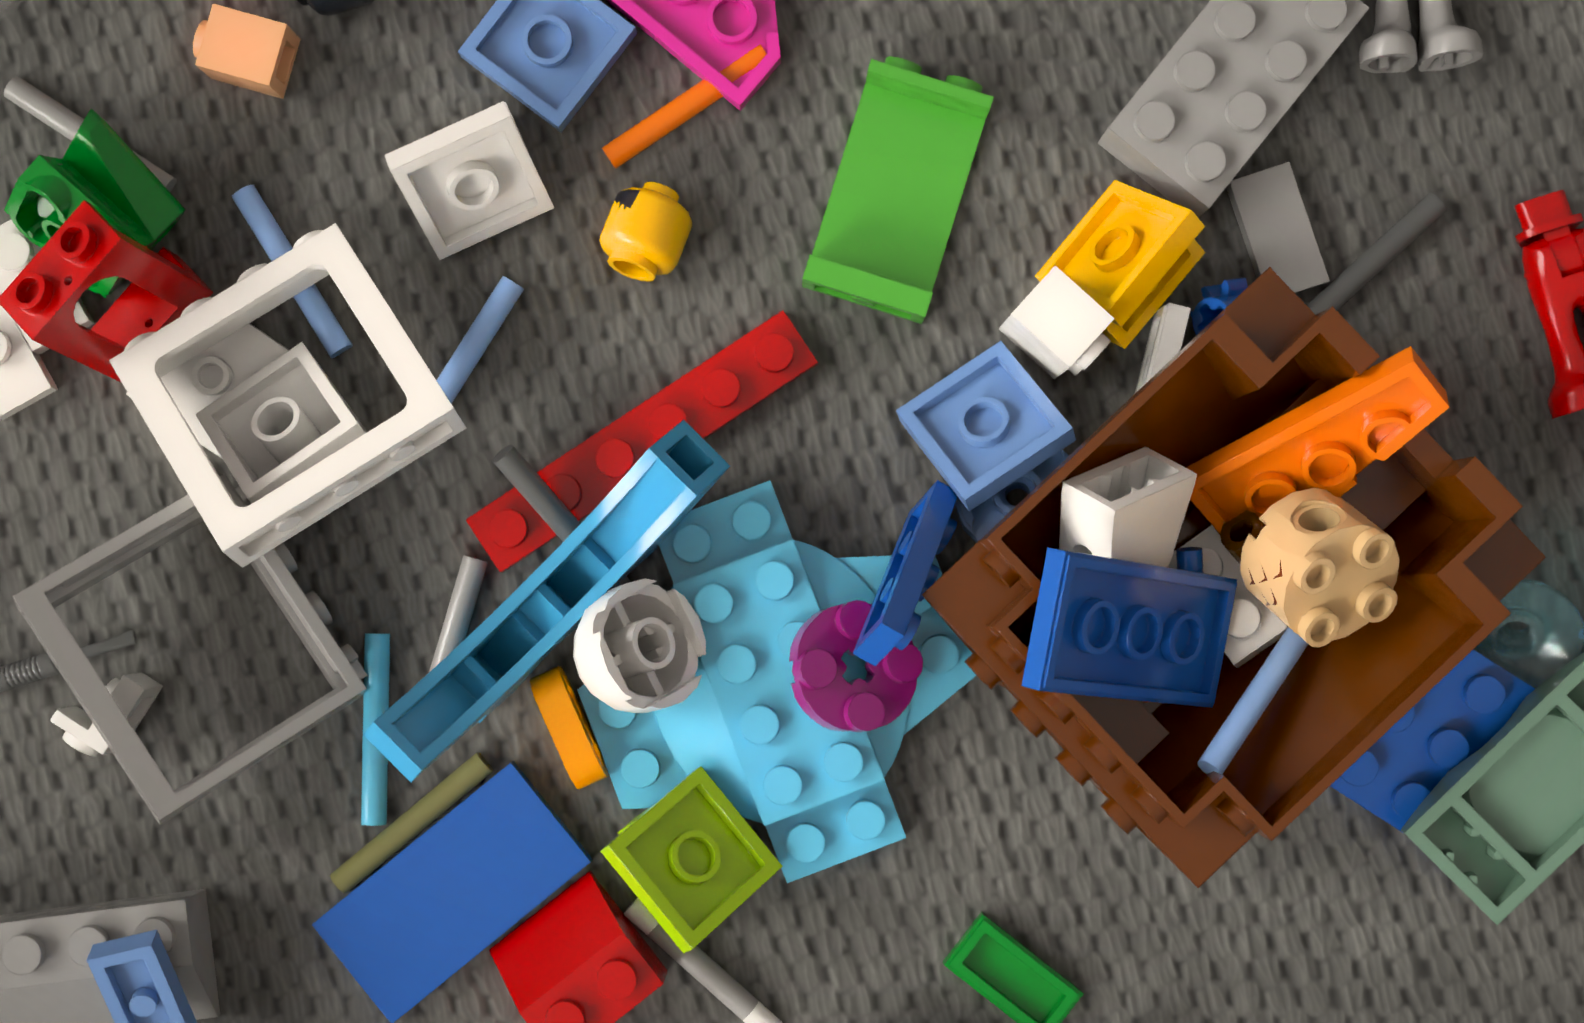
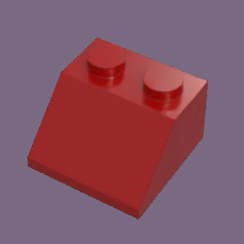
(577, 960)

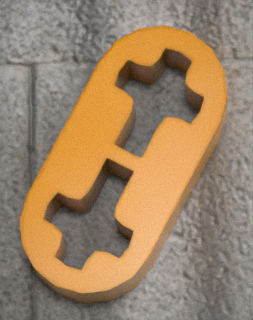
(568, 727)

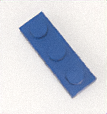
(908, 575)

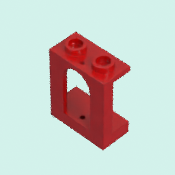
(85, 253)

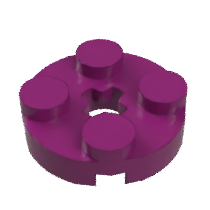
(819, 672)

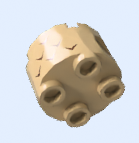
(1321, 566)

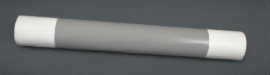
(703, 969)

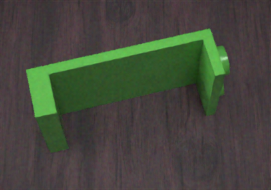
(898, 189)

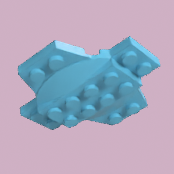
(777, 766)

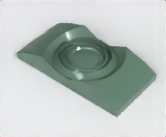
(1515, 803)

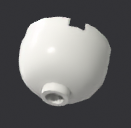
(639, 647)

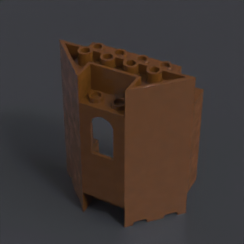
(1339, 698)

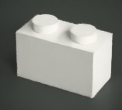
(1059, 325)

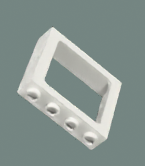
(334, 481)

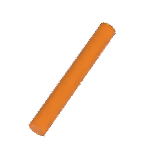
(676, 112)

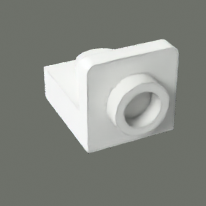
(132, 694)

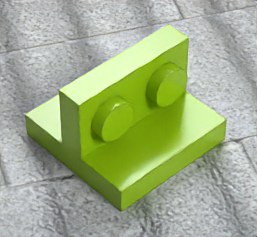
(691, 859)

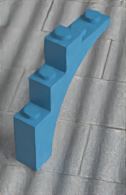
(549, 602)

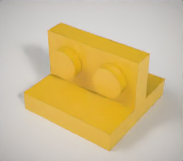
(1129, 255)

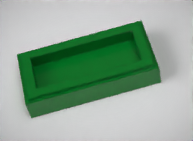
(1011, 975)

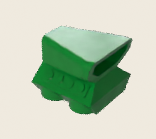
(106, 175)

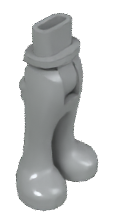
(1440, 44)

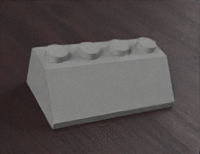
(47, 952)

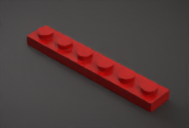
(704, 398)

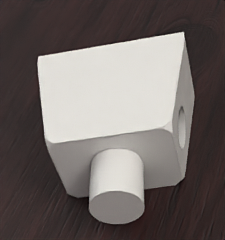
(1127, 508)

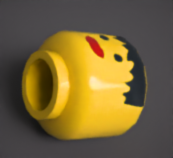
(645, 231)

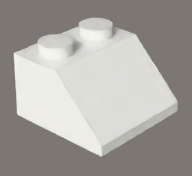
(279, 423)

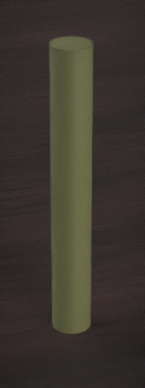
(411, 823)

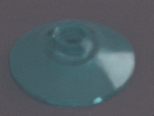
(1548, 642)

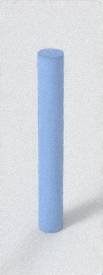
(275, 245)
(478, 337)
(1252, 703)

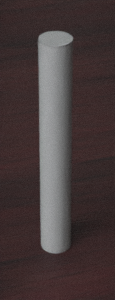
(61, 118)
(460, 607)

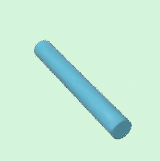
(374, 705)

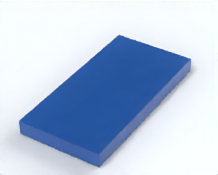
(1128, 630)
(452, 892)

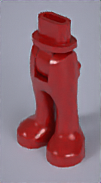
(1556, 284)

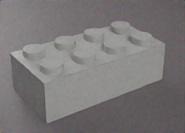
(1224, 92)

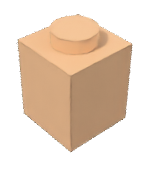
(246, 50)

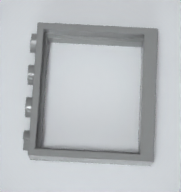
(303, 611)

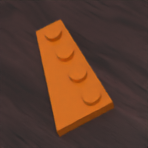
(1321, 440)

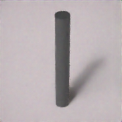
(1379, 254)
(538, 493)

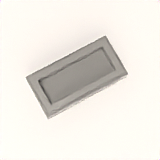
(1277, 227)

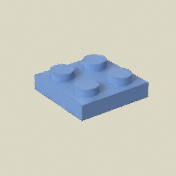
(548, 52)
(985, 425)

